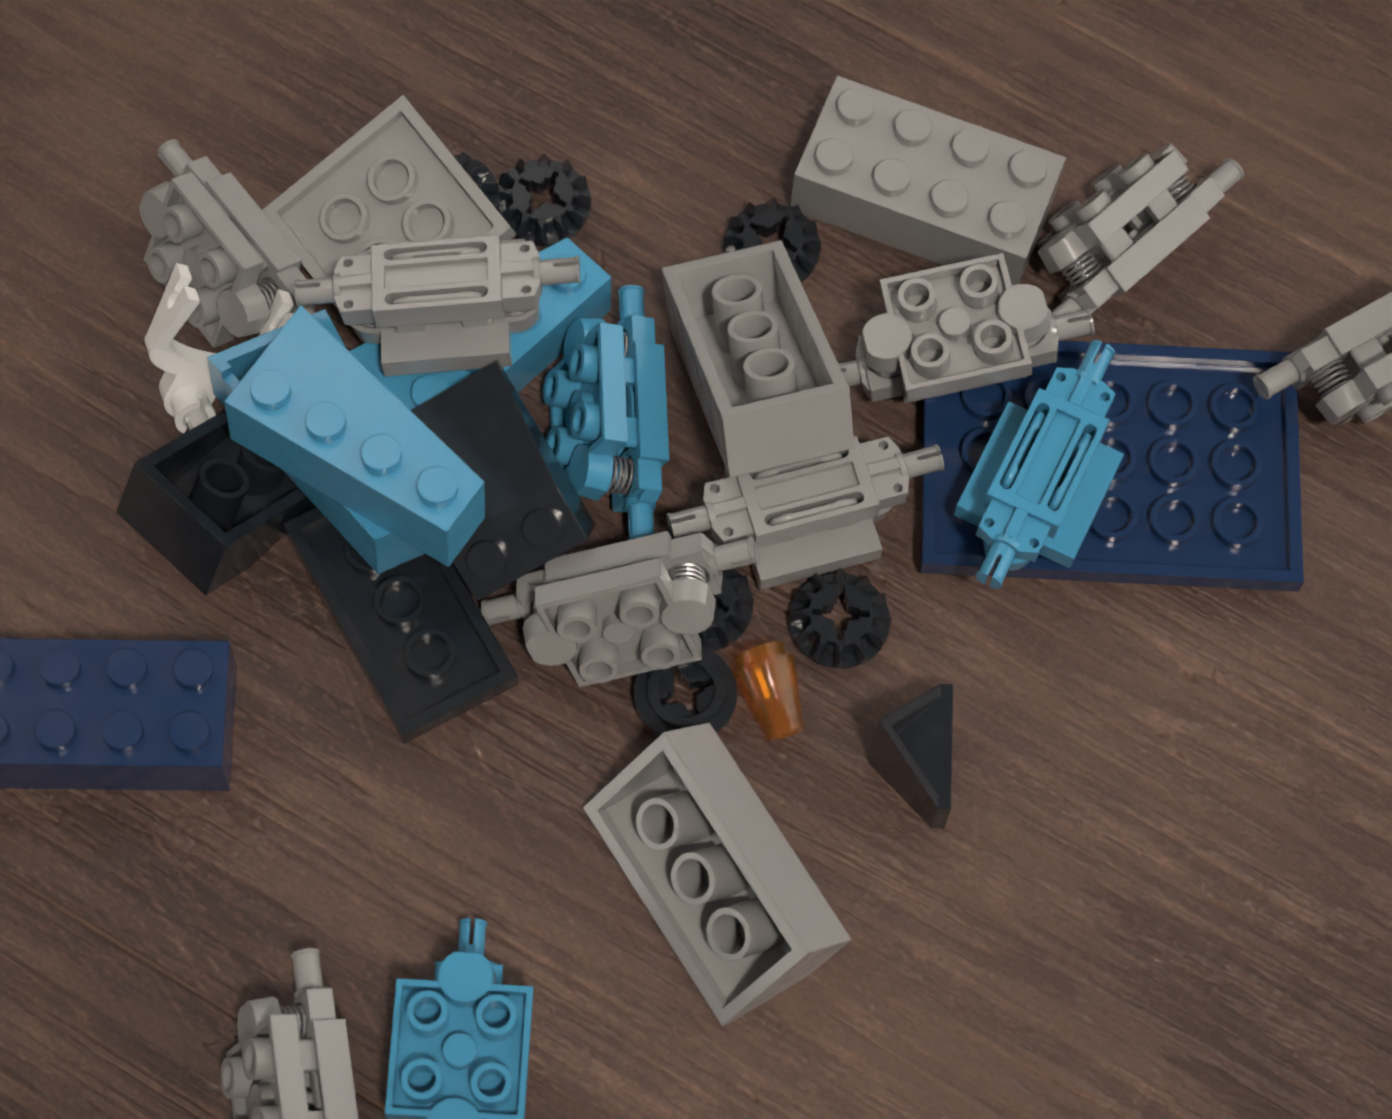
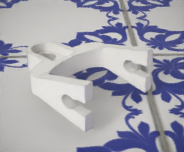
(187, 379)

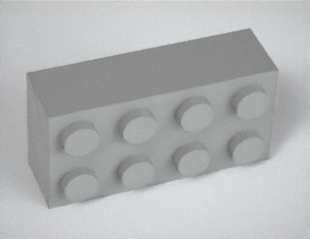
(924, 180)
(758, 359)

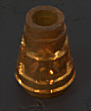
(771, 688)

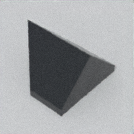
(916, 753)

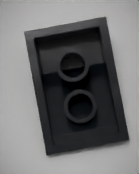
(528, 496)
(210, 504)

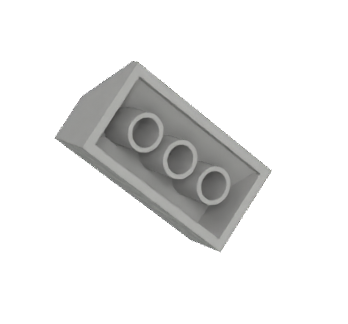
(715, 872)

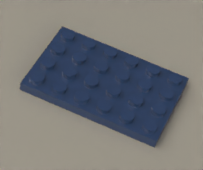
(1201, 483)

